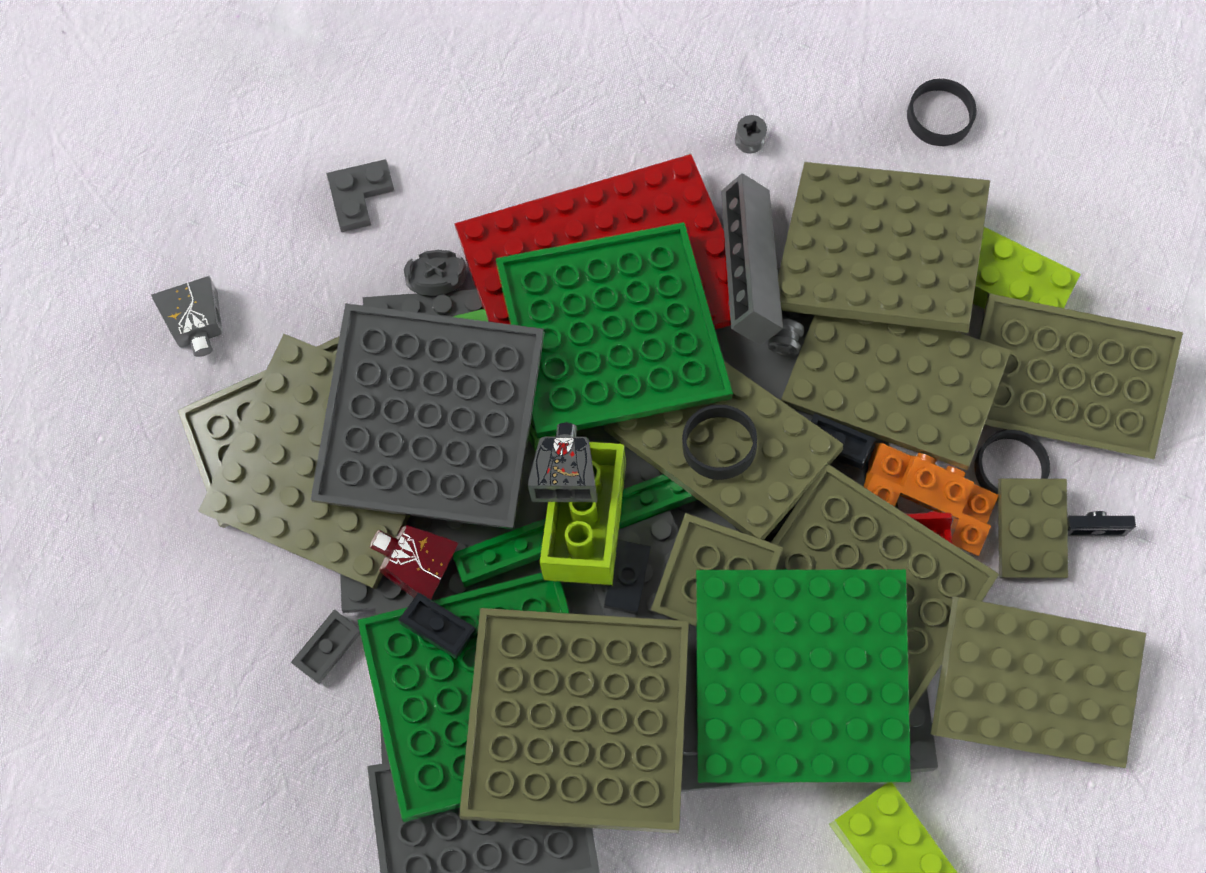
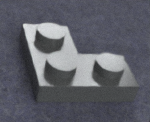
(352, 186)

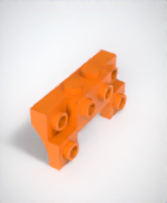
(935, 488)

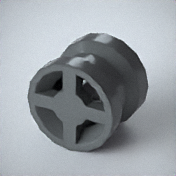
(752, 141)
(786, 340)

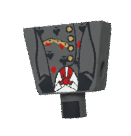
(563, 468)

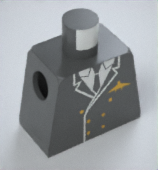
(191, 314)

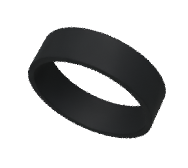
(941, 85)
(724, 411)
(1017, 435)

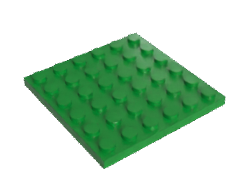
(619, 326)
(802, 676)
(427, 693)

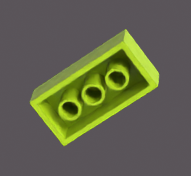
(1020, 273)
(583, 535)
(888, 836)

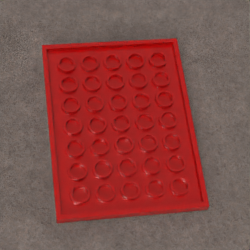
(610, 207)

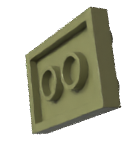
(1032, 528)

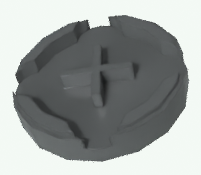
(435, 273)

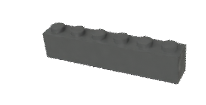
(751, 260)

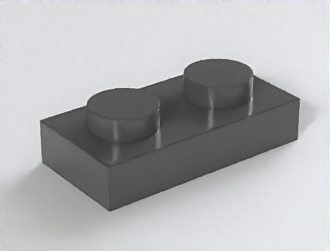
(326, 647)

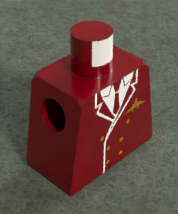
(414, 559)

